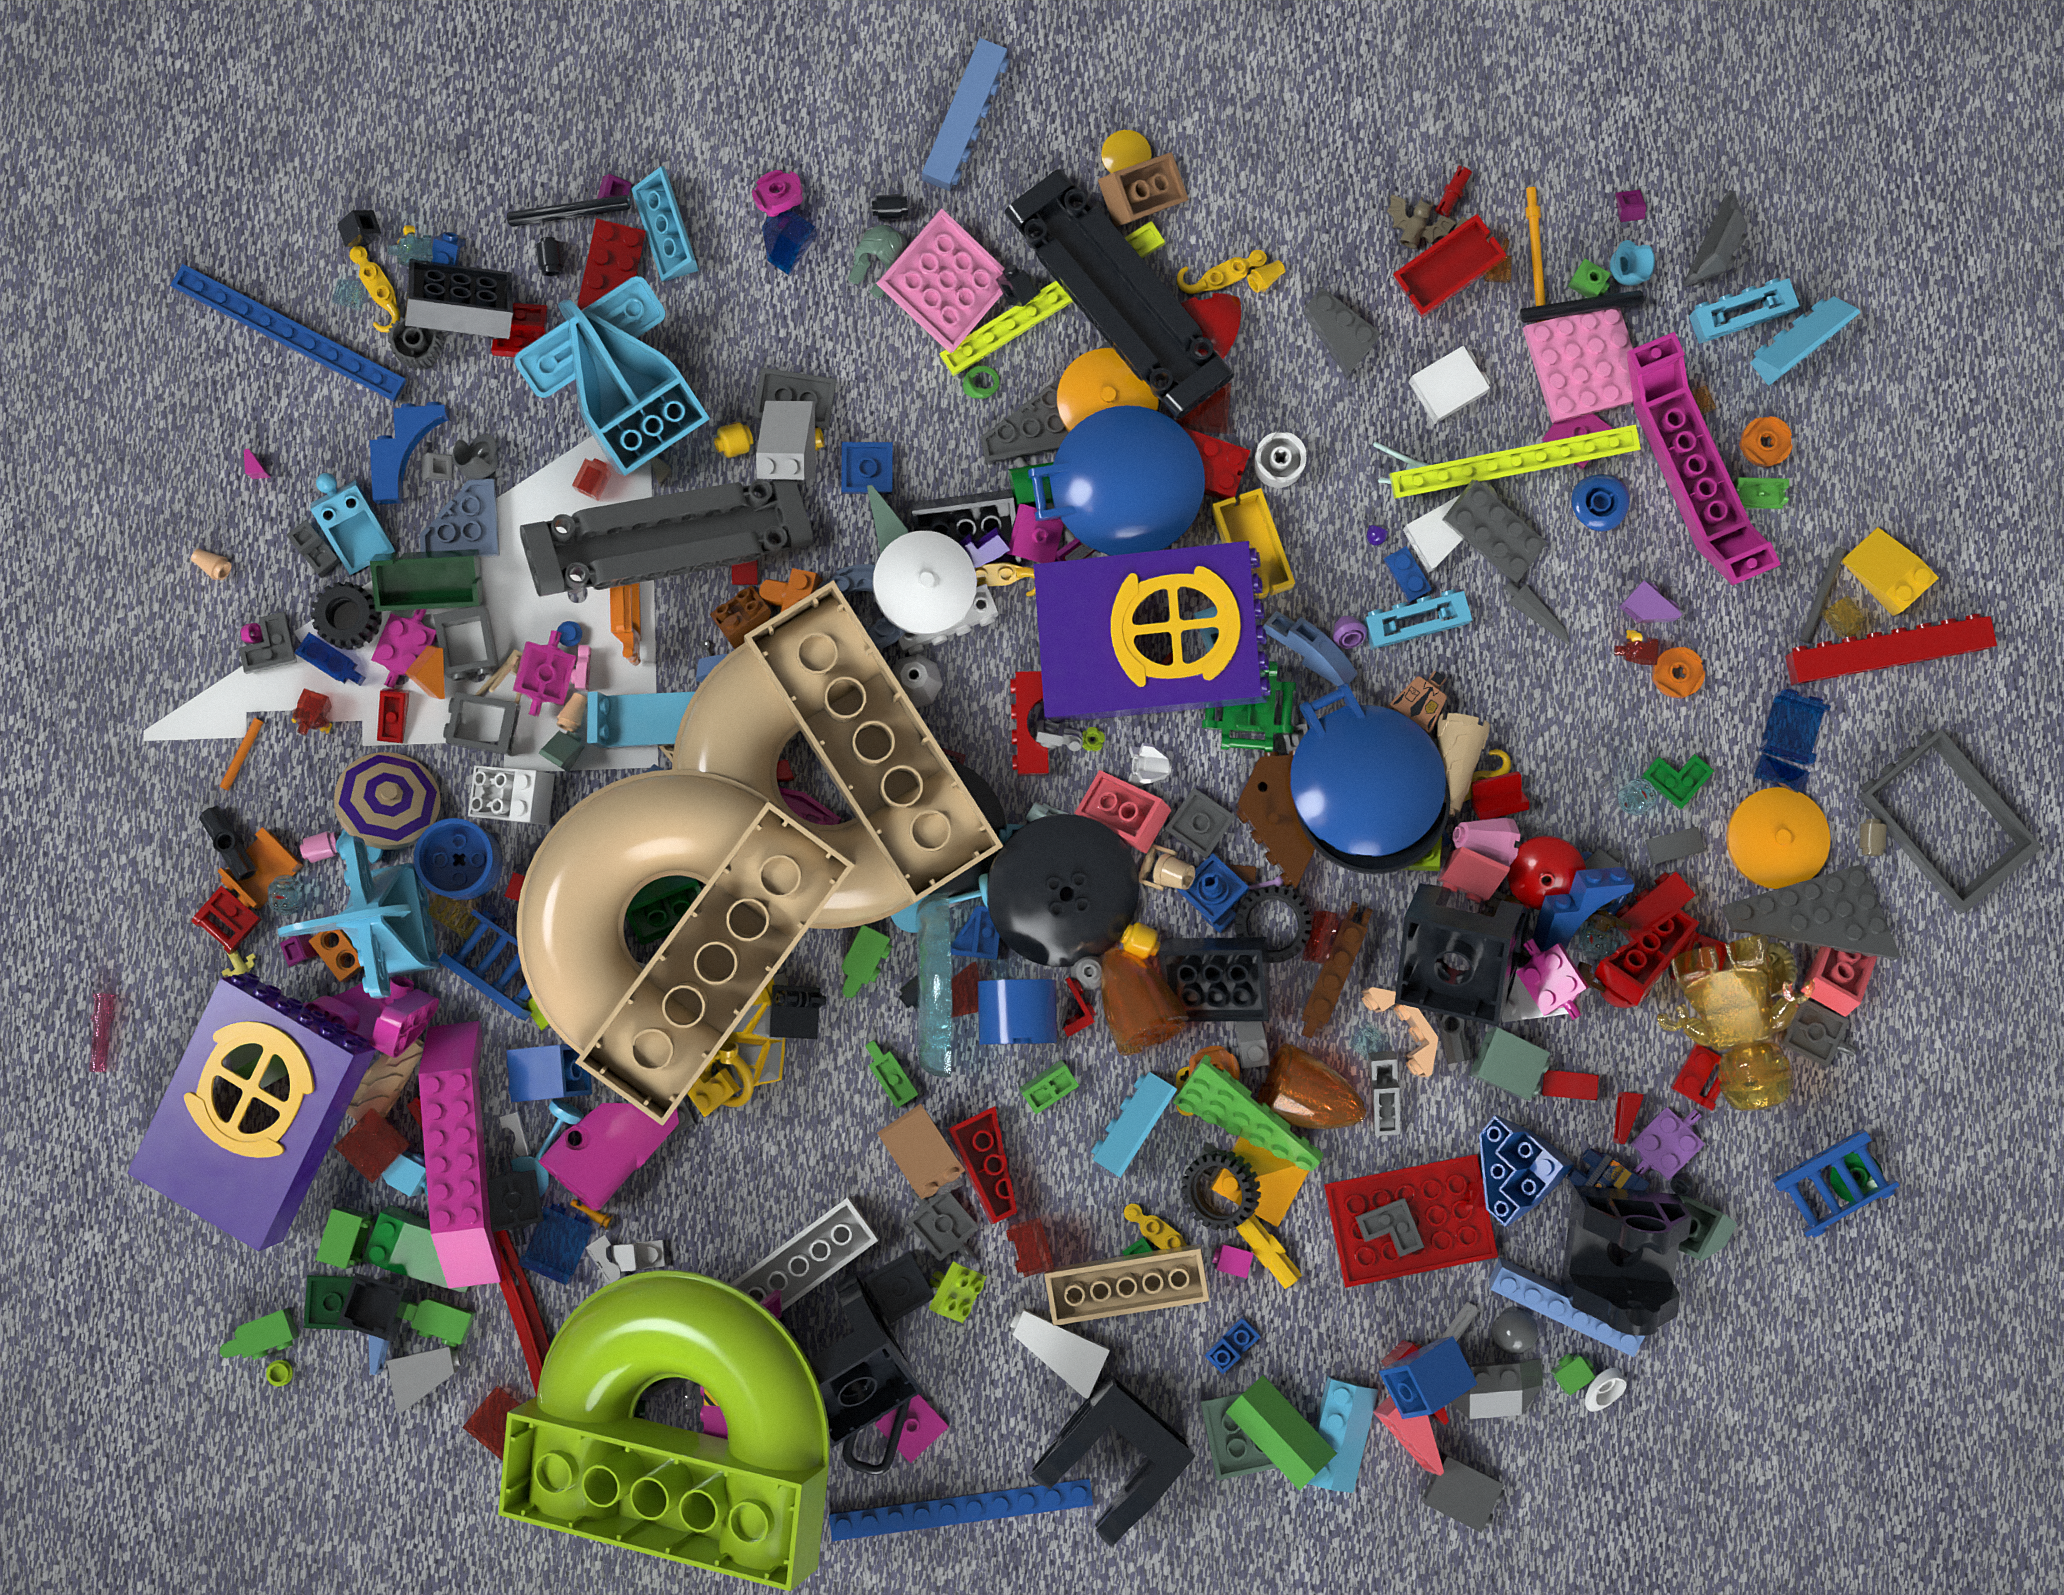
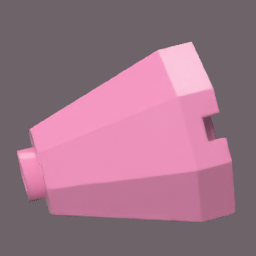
(1490, 838)

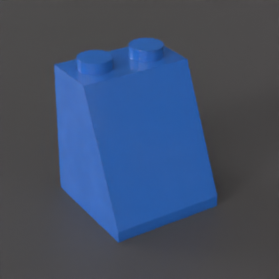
(546, 1073)
(1428, 1378)

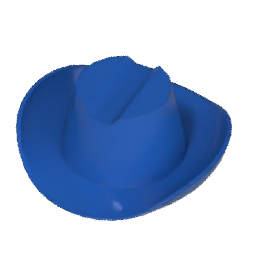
(1600, 502)

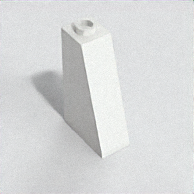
(1434, 538)
(1064, 1351)

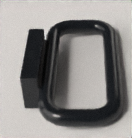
(857, 1465)

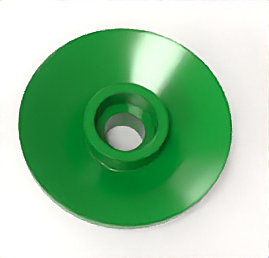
(1864, 1179)

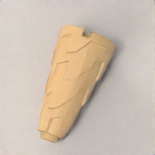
(1460, 750)
(383, 1082)

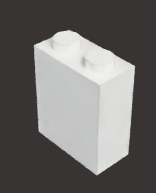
(1449, 384)

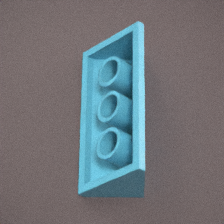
(664, 226)

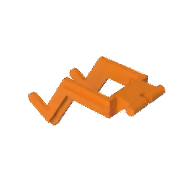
(626, 619)

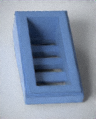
(377, 1354)

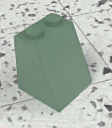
(1510, 1063)

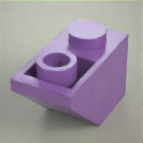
(1649, 606)

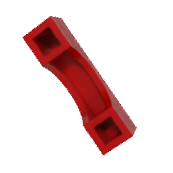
(1031, 756)

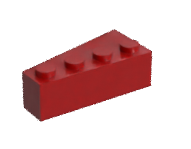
(1642, 961)
(985, 1163)

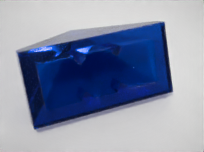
(1781, 774)

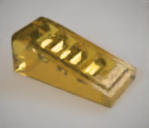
(467, 913)

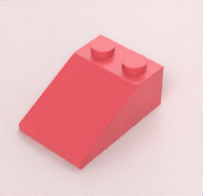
(1125, 810)
(1472, 874)
(1839, 978)
(1413, 1434)

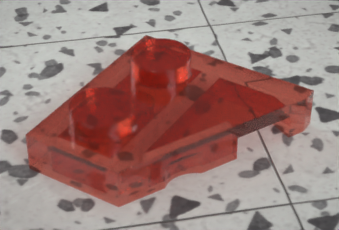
(965, 991)

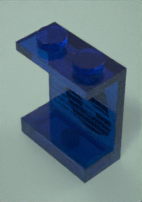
(1793, 727)
(557, 1244)

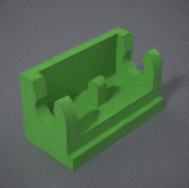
(1762, 492)
(1048, 1086)

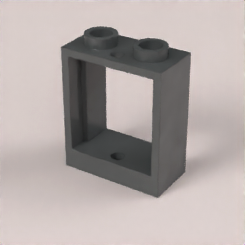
(460, 617)
(507, 730)

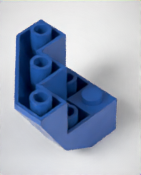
(1517, 1169)

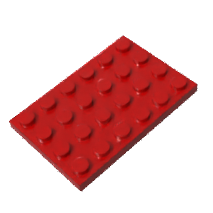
(1437, 1203)

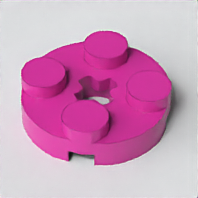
(774, 203)

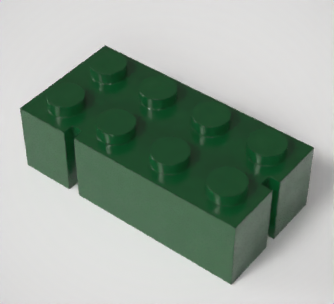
(426, 580)

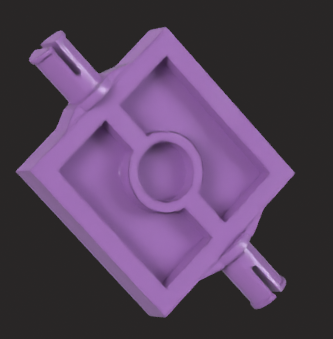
(1667, 1143)

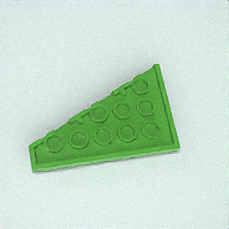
(1228, 1104)

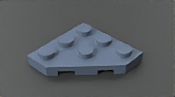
(466, 521)

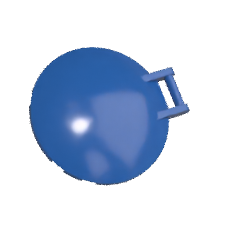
(1124, 481)
(1366, 777)

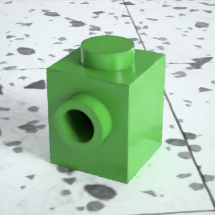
(1589, 280)
(1573, 1372)

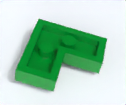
(1680, 785)

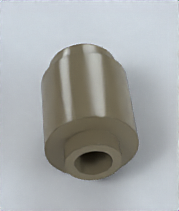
(1872, 837)

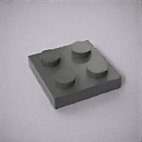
(1199, 823)

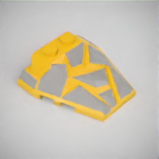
(756, 1048)

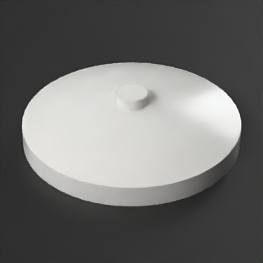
(924, 582)

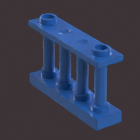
(477, 976)
(1834, 1156)

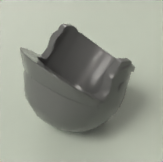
(478, 458)
(1514, 1331)

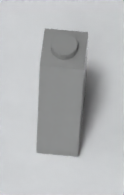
(420, 1373)

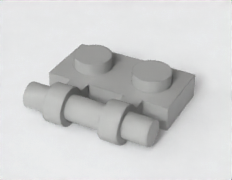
(1055, 734)

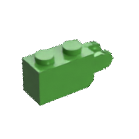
(863, 959)
(440, 1319)
(261, 1334)

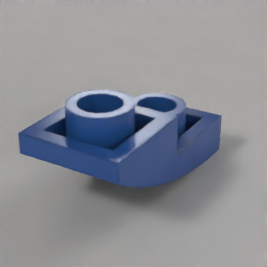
(1232, 1345)

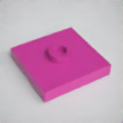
(1576, 427)
(1033, 538)
(920, 1427)

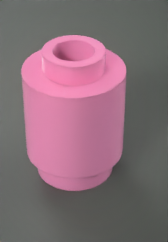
(319, 846)

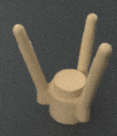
(510, 665)

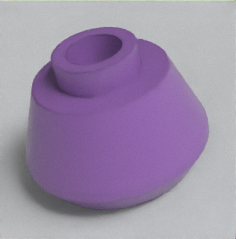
(1349, 632)

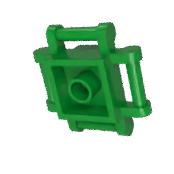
(1254, 718)

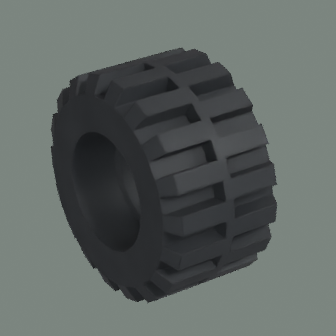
(331, 601)

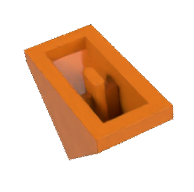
(428, 671)

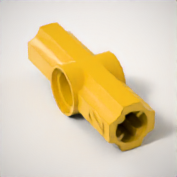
(1269, 1251)

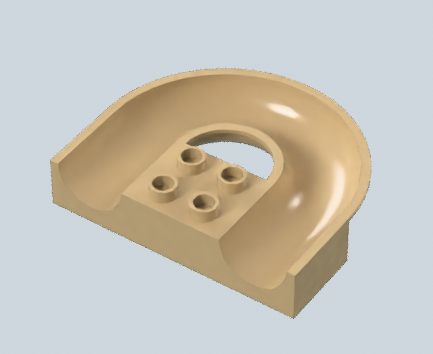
(826, 678)
(663, 1024)

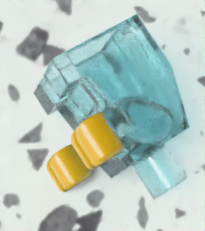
(411, 247)

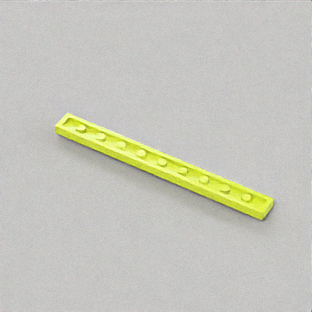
(1021, 319)
(1514, 461)

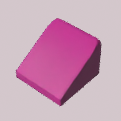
(253, 466)

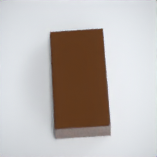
(1245, 873)

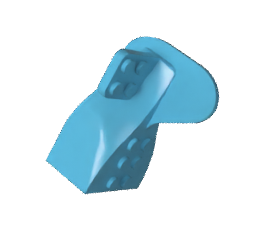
(624, 388)
(382, 918)

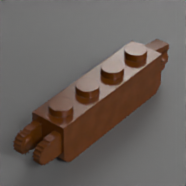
(1334, 971)

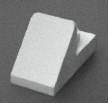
(638, 1255)

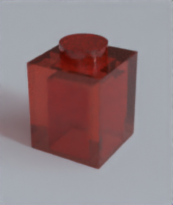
(592, 478)

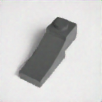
(1384, 1093)

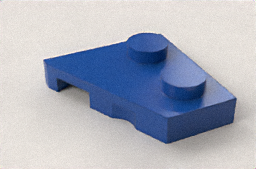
(977, 937)

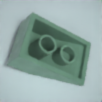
(886, 522)

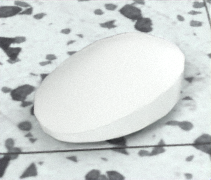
(1605, 1389)

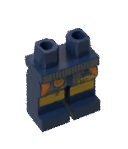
(1605, 1173)

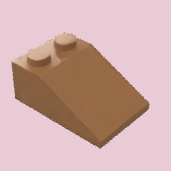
(1143, 189)

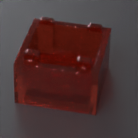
(1030, 1246)

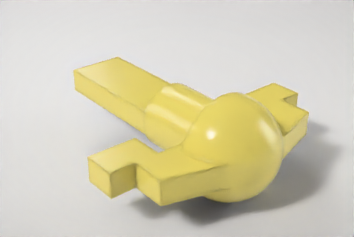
(240, 967)

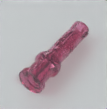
(101, 1020)

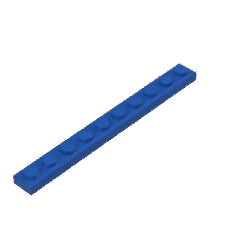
(288, 333)
(960, 1509)

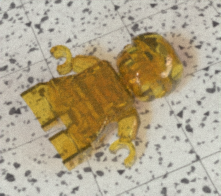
(1739, 1016)

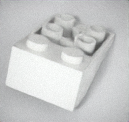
(511, 795)

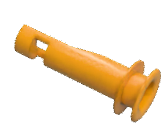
(596, 1216)

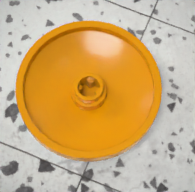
(1099, 382)
(1778, 838)

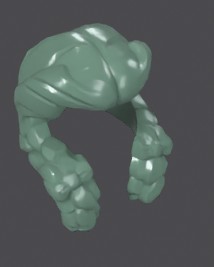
(883, 242)

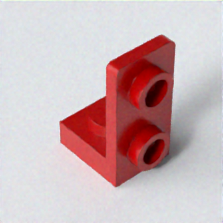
(1076, 1023)

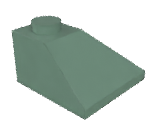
(1707, 1232)

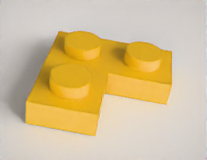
(713, 1092)

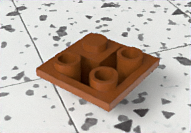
(741, 615)

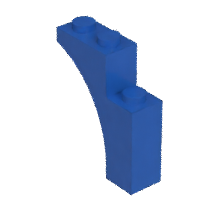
(391, 455)
(1565, 913)

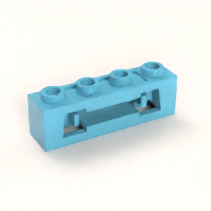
(1781, 296)
(1457, 608)

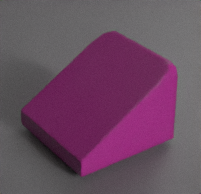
(613, 186)
(1630, 205)
(298, 949)

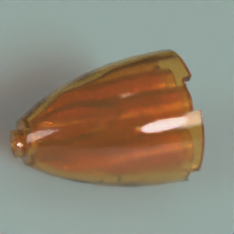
(1138, 1003)
(1309, 1092)

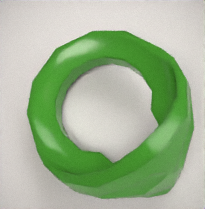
(980, 393)

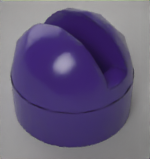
(1376, 535)

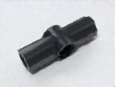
(236, 855)

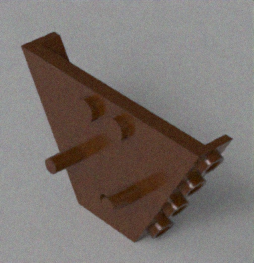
(1274, 817)

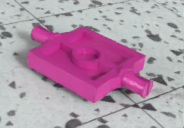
(402, 644)
(544, 673)
(1552, 979)

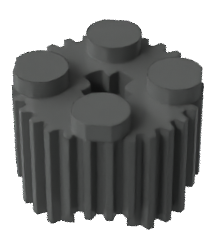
(417, 355)

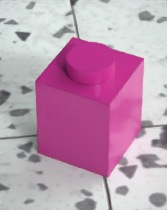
(1232, 1260)

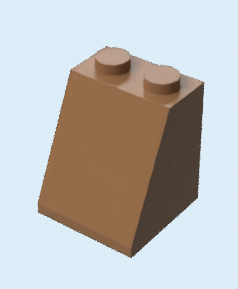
(921, 1151)

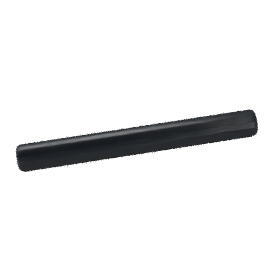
(568, 210)
(1581, 306)

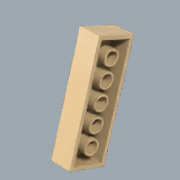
(1127, 1284)

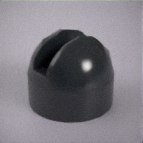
(1682, 1184)

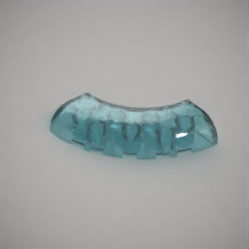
(934, 985)

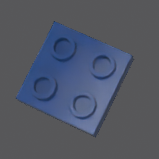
(1214, 889)

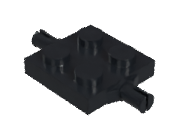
(514, 1201)

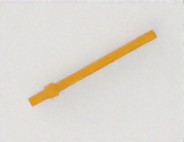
(1533, 213)

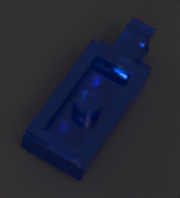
(329, 660)

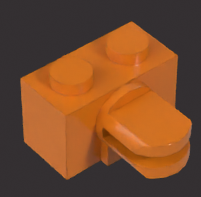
(787, 594)

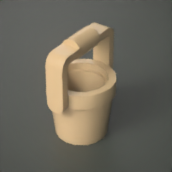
(1168, 870)

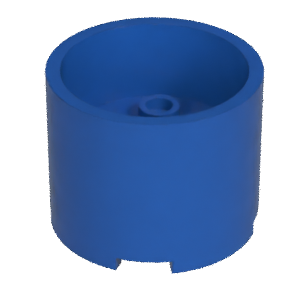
(438, 863)
(1017, 1011)

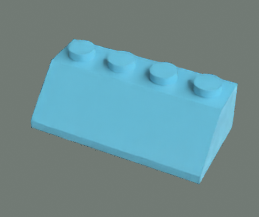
(1803, 338)
(1133, 1124)
(1344, 1424)

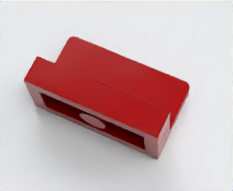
(1498, 796)

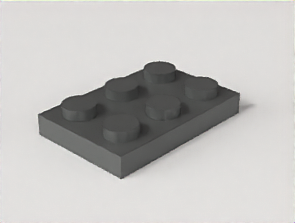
(792, 386)

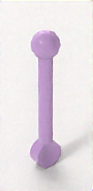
(1277, 881)

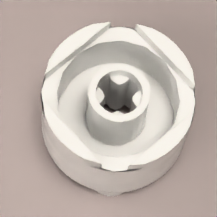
(1272, 447)

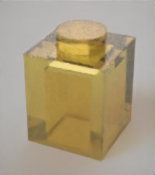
(1843, 617)

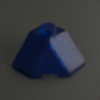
(787, 239)

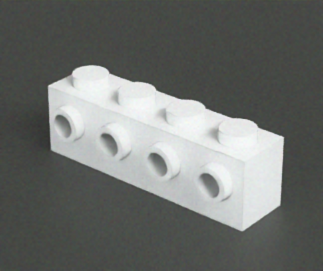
(981, 611)

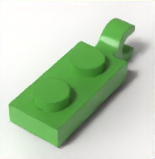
(891, 1075)

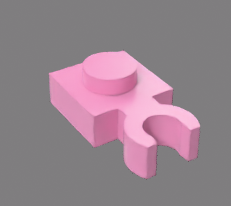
(581, 675)

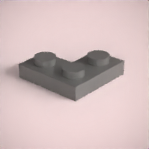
(276, 648)
(1391, 1219)

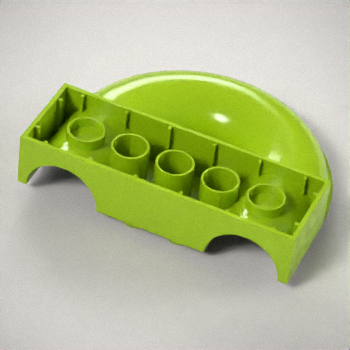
(661, 1490)

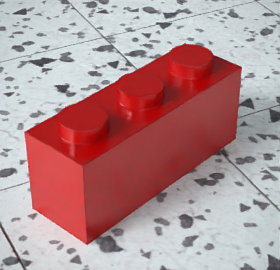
(1654, 904)

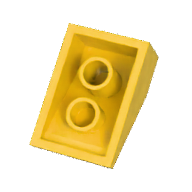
(1889, 571)

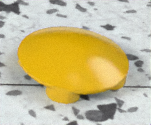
(1124, 150)

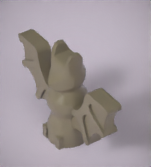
(1416, 227)

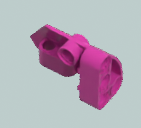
(386, 1022)
(610, 1147)

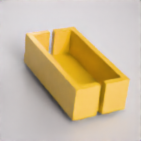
(1254, 523)

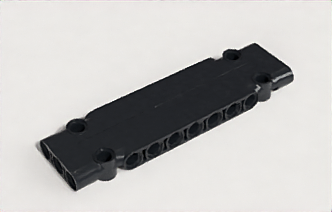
(1119, 293)

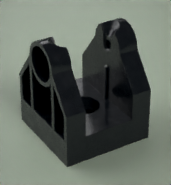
(1486, 942)
(1631, 1291)
(862, 1372)
(1164, 1449)

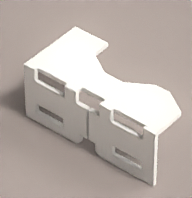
(515, 1123)
(598, 1250)

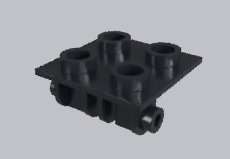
(795, 1011)

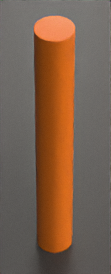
(241, 754)

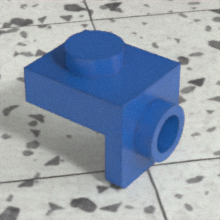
(447, 248)

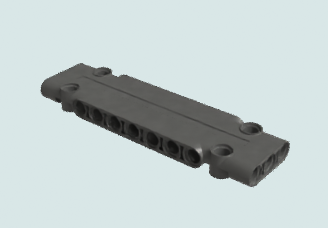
(665, 536)

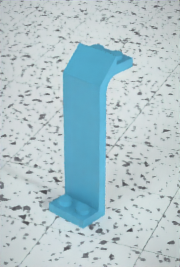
(635, 719)

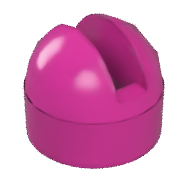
(256, 631)

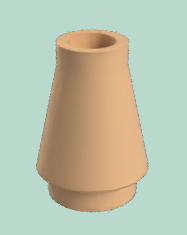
(212, 564)
(572, 714)

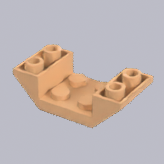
(1422, 1058)

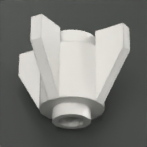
(1148, 765)

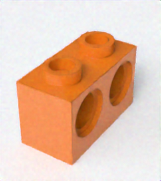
(335, 956)

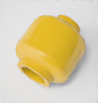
(733, 439)
(1140, 940)

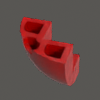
(1217, 318)

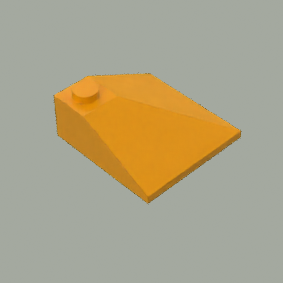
(1277, 1177)

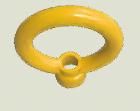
(729, 1055)

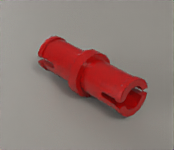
(1453, 191)

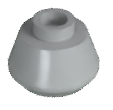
(1080, 972)

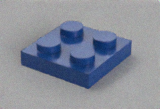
(867, 465)

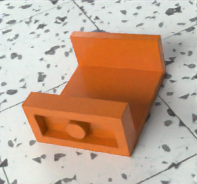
(272, 861)

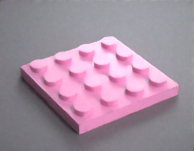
(944, 281)
(1581, 362)

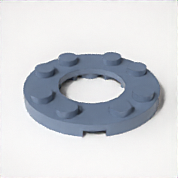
(860, 578)

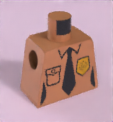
(1421, 700)

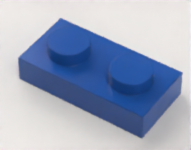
(1407, 574)

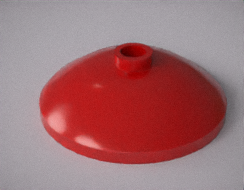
(1541, 858)

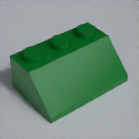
(661, 906)

